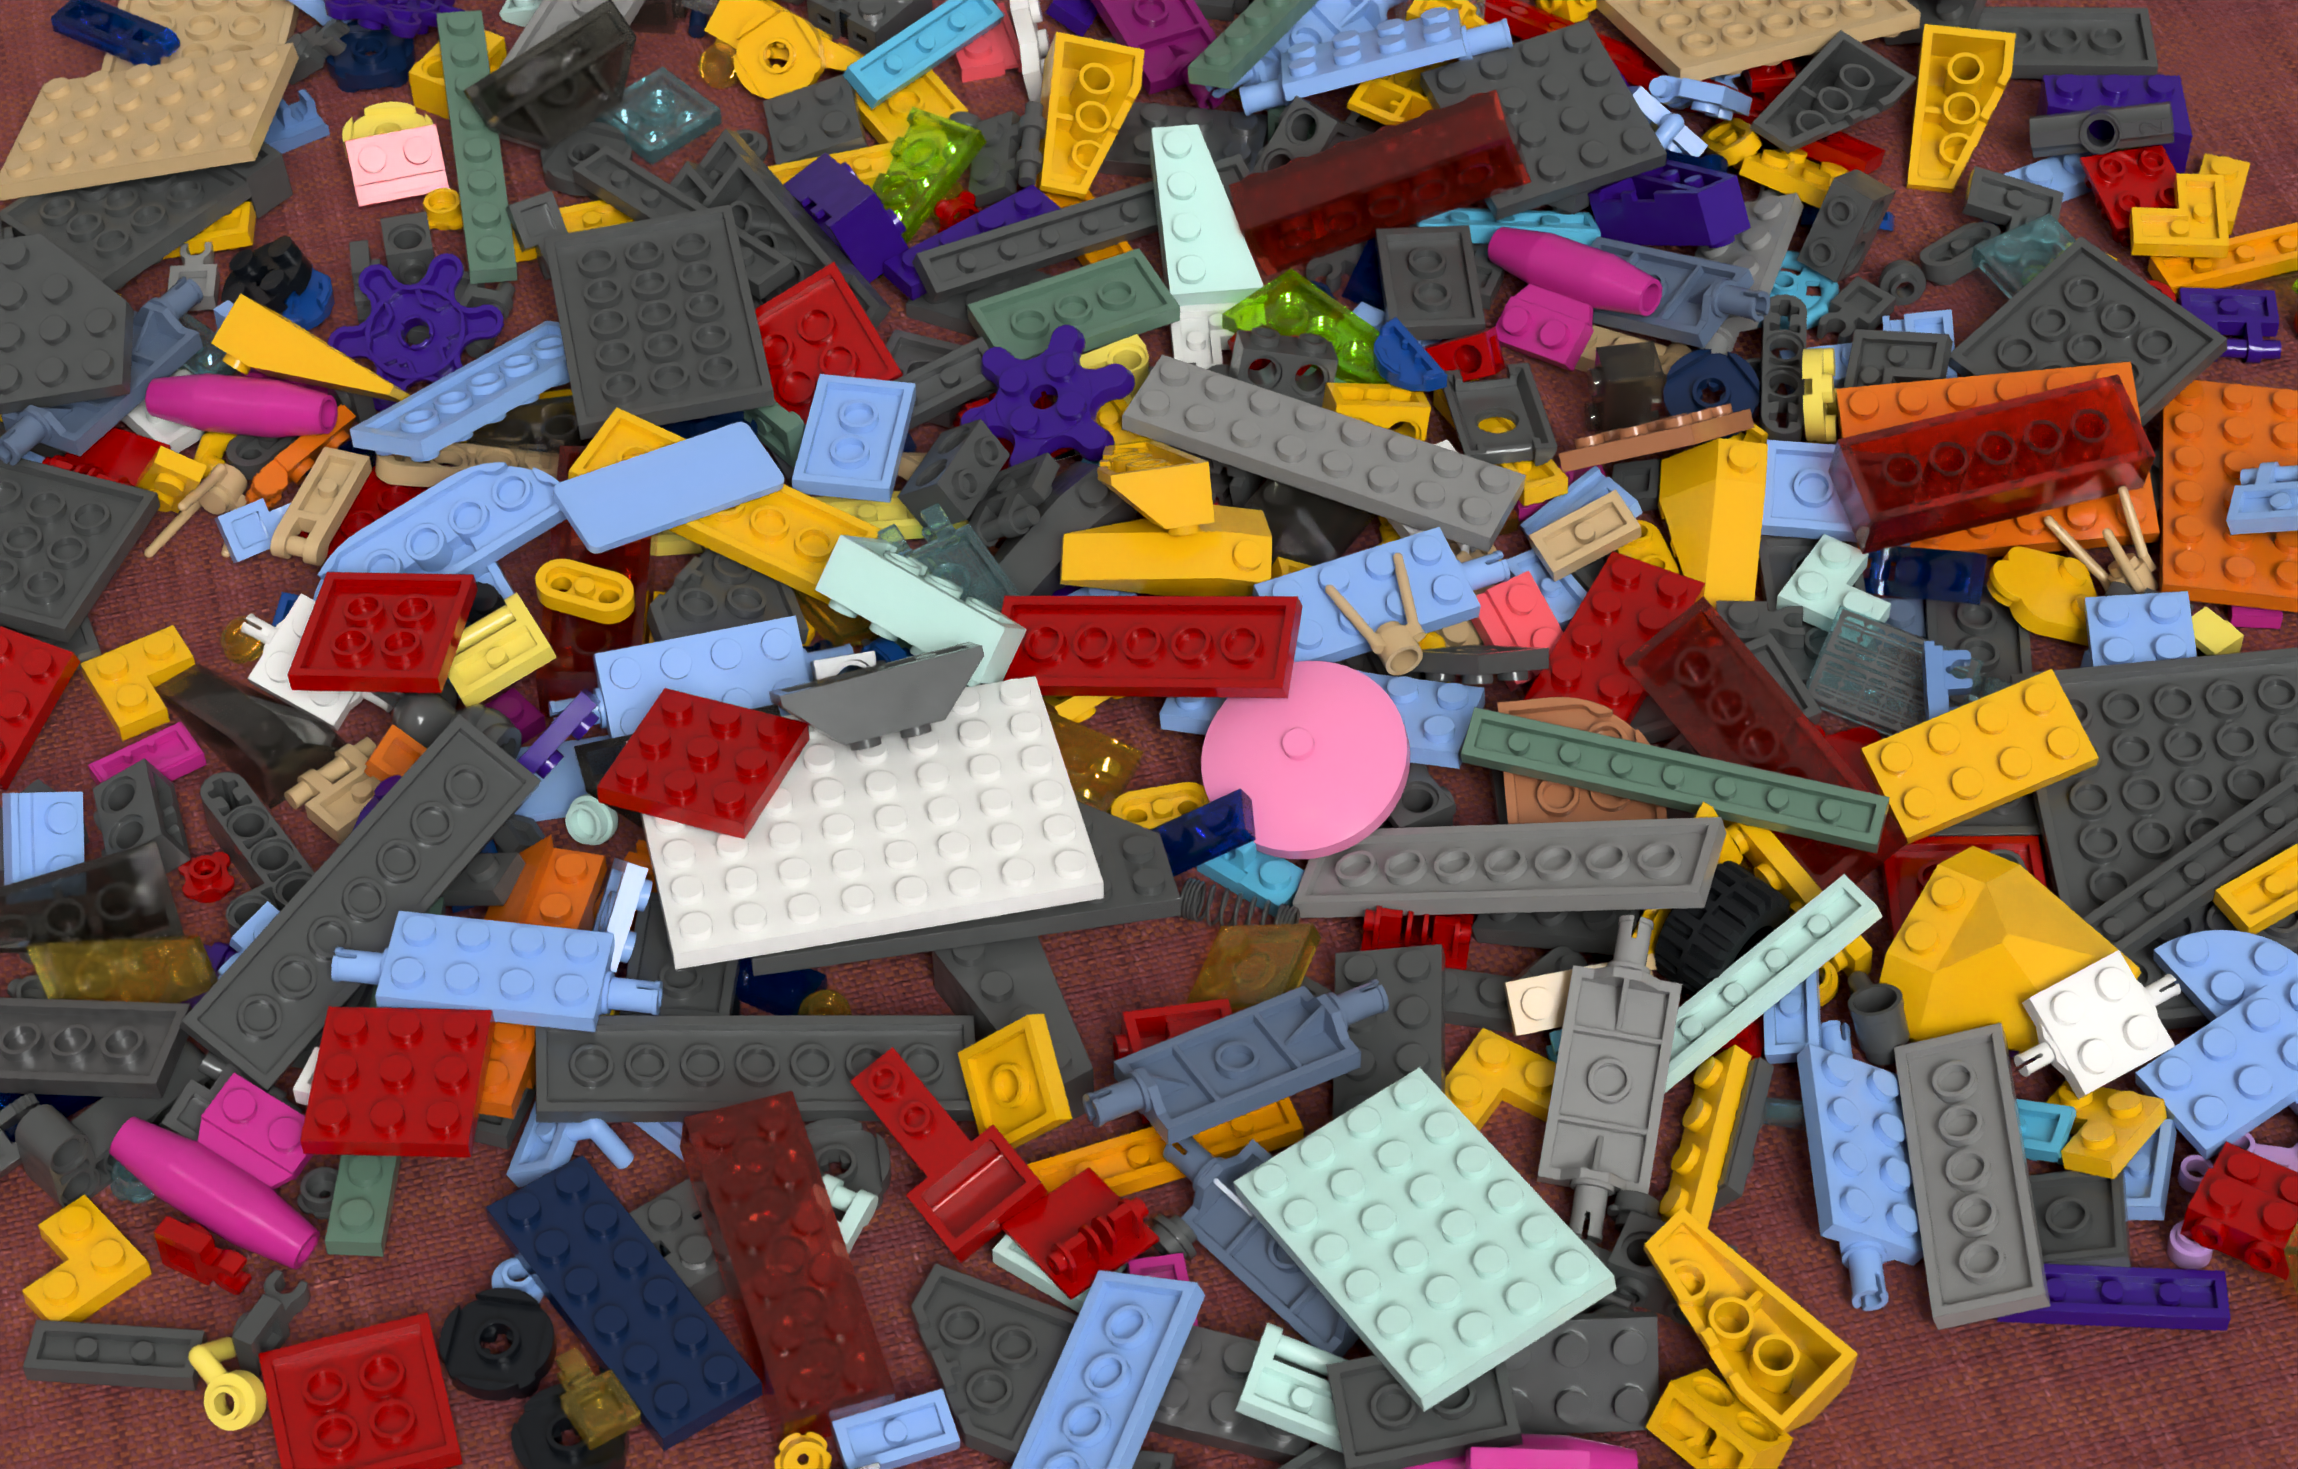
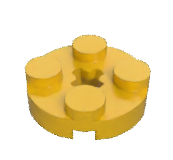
(754, 50)

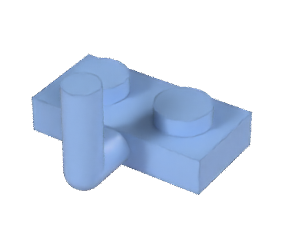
(1668, 126)
(551, 1145)

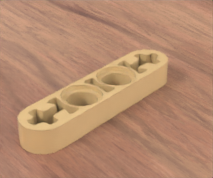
(405, 472)

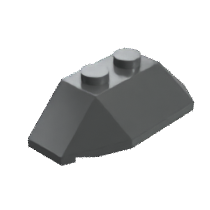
(884, 697)

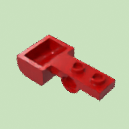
(967, 1183)

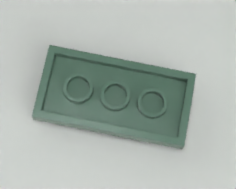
(1099, 299)

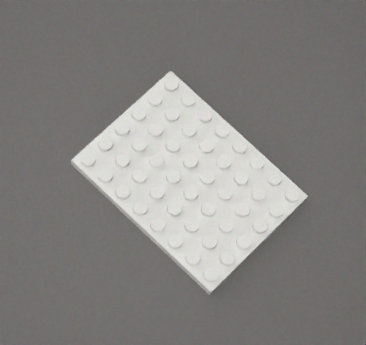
(886, 838)

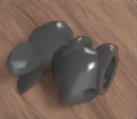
(428, 715)

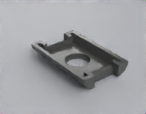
(1508, 398)

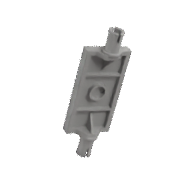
(1760, 249)
(1610, 1079)

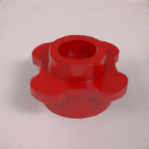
(948, 209)
(207, 877)

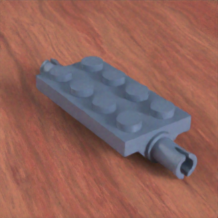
(1694, 295)
(157, 351)
(1238, 1062)
(1249, 1250)

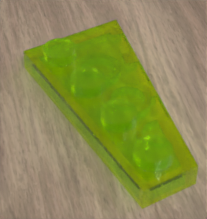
(925, 166)
(1299, 307)

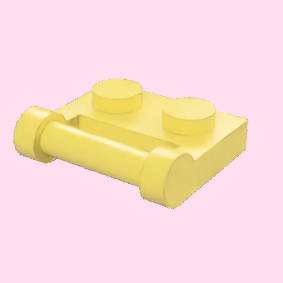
(498, 652)

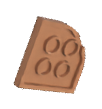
(1655, 436)
(1550, 802)

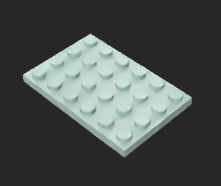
(1424, 1238)

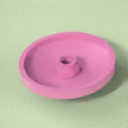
(1313, 763)

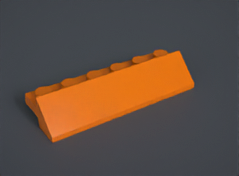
(552, 891)

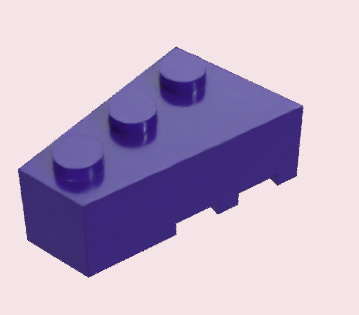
(2083, 92)
(1672, 207)
(849, 214)

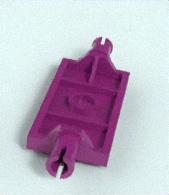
(1172, 39)

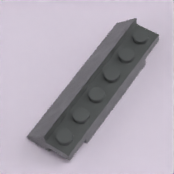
(770, 213)

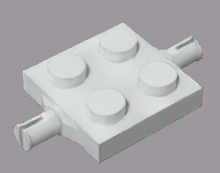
(277, 656)
(2097, 1024)

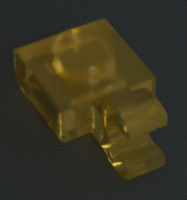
(593, 1404)

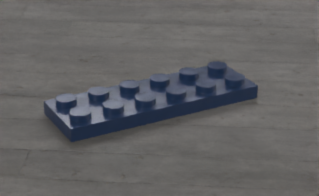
(624, 1301)

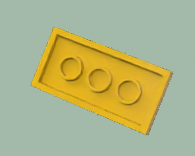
(1979, 756)

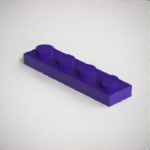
(1015, 208)
(2132, 1298)

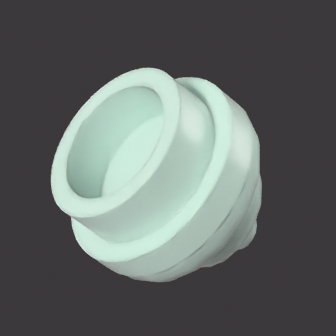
(591, 821)

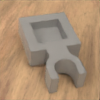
(202, 271)

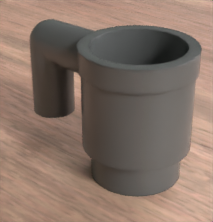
(1877, 1018)

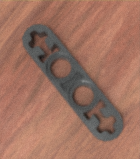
(1786, 371)

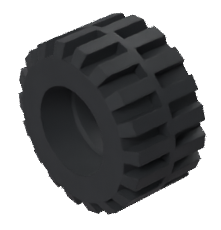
(1706, 941)

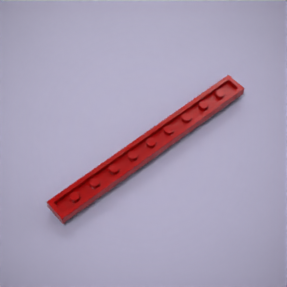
(1639, 69)

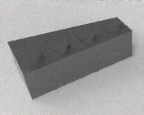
(1005, 983)

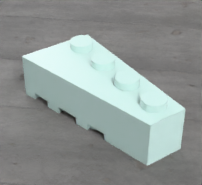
(1198, 232)
(925, 611)

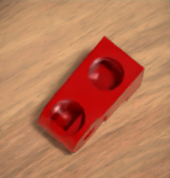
(1472, 354)

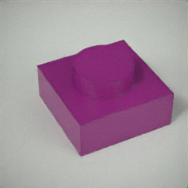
(521, 713)

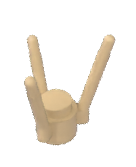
(217, 494)
(2126, 567)
(1392, 642)

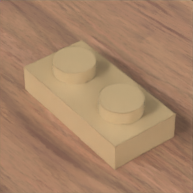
(1585, 535)

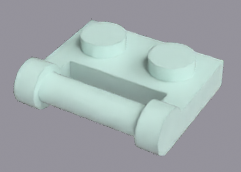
(1289, 1395)

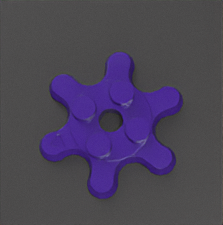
(402, 17)
(403, 306)
(1057, 371)

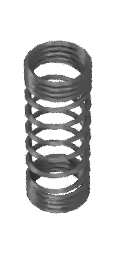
(1193, 897)

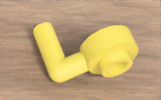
(242, 1385)

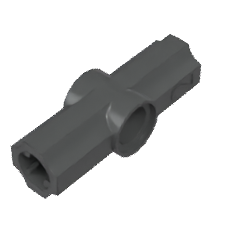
(2071, 134)

